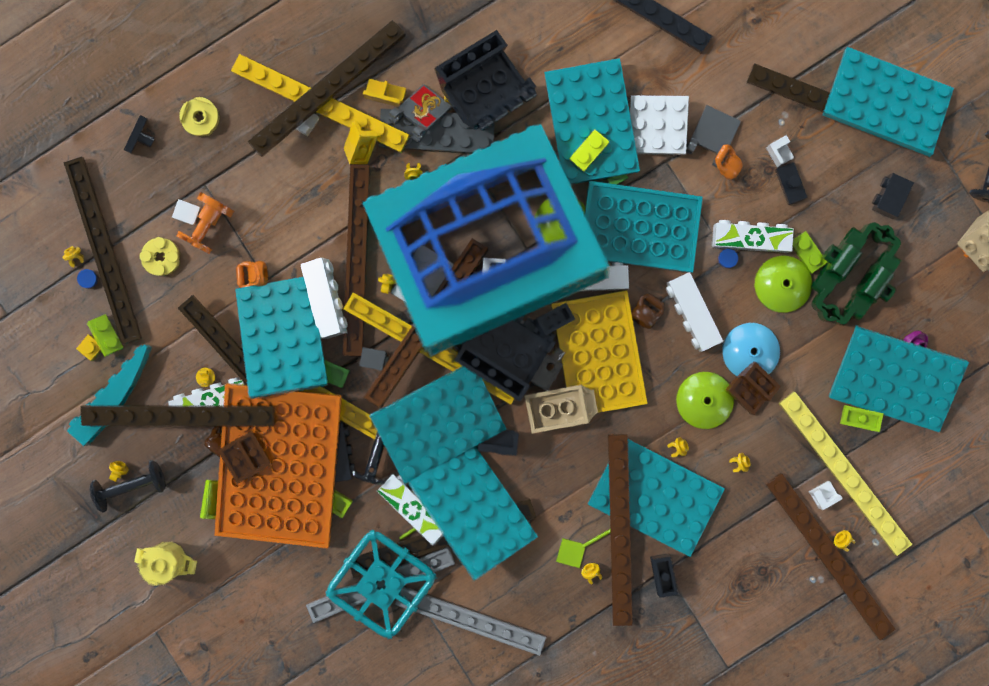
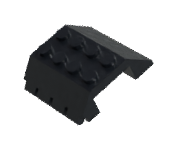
(483, 82)
(507, 355)

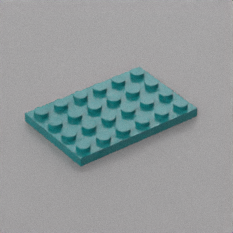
(586, 101)
(888, 101)
(644, 225)
(280, 339)
(898, 379)
(437, 422)
(663, 499)
(473, 511)

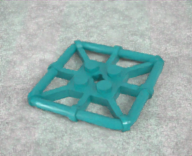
(377, 572)

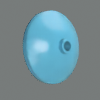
(742, 339)

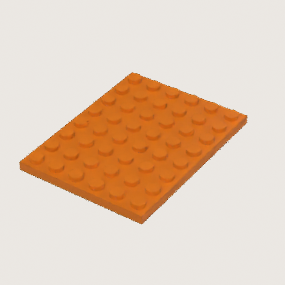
(296, 492)

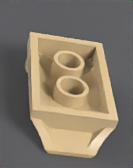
(560, 408)

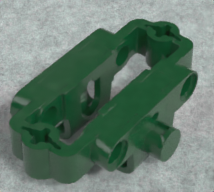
(874, 283)

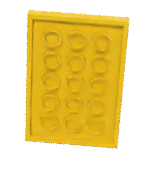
(603, 351)

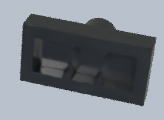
(139, 136)
(791, 183)
(554, 319)

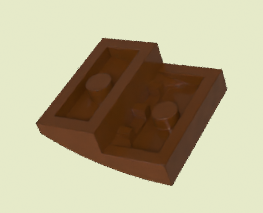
(753, 388)
(244, 457)

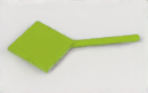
(572, 552)

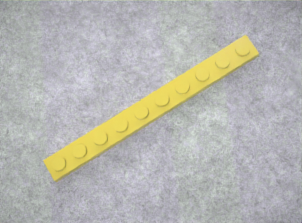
(845, 473)

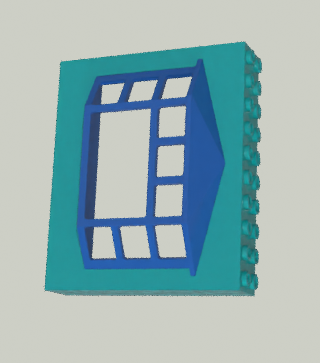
(506, 289)

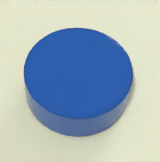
(728, 258)
(87, 278)

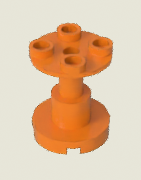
(209, 216)

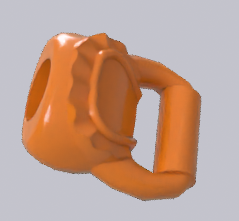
(732, 166)
(256, 272)

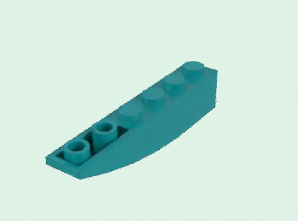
(115, 393)

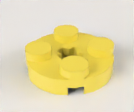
(210, 114)
(149, 253)

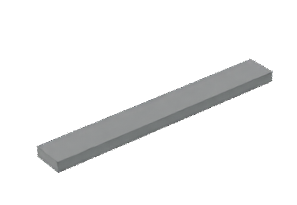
(325, 607)
(476, 622)

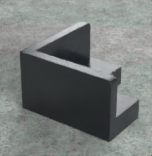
(502, 443)

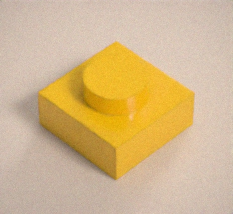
(89, 347)

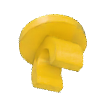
(412, 173)
(71, 253)
(387, 283)
(205, 377)
(681, 447)
(743, 462)
(118, 469)
(843, 539)
(590, 571)

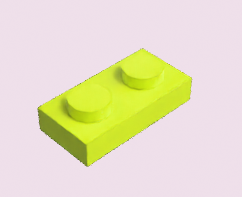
(589, 150)

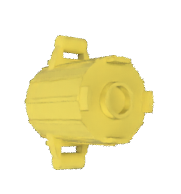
(163, 563)

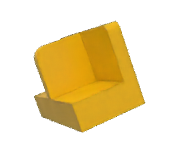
(384, 93)
(359, 144)

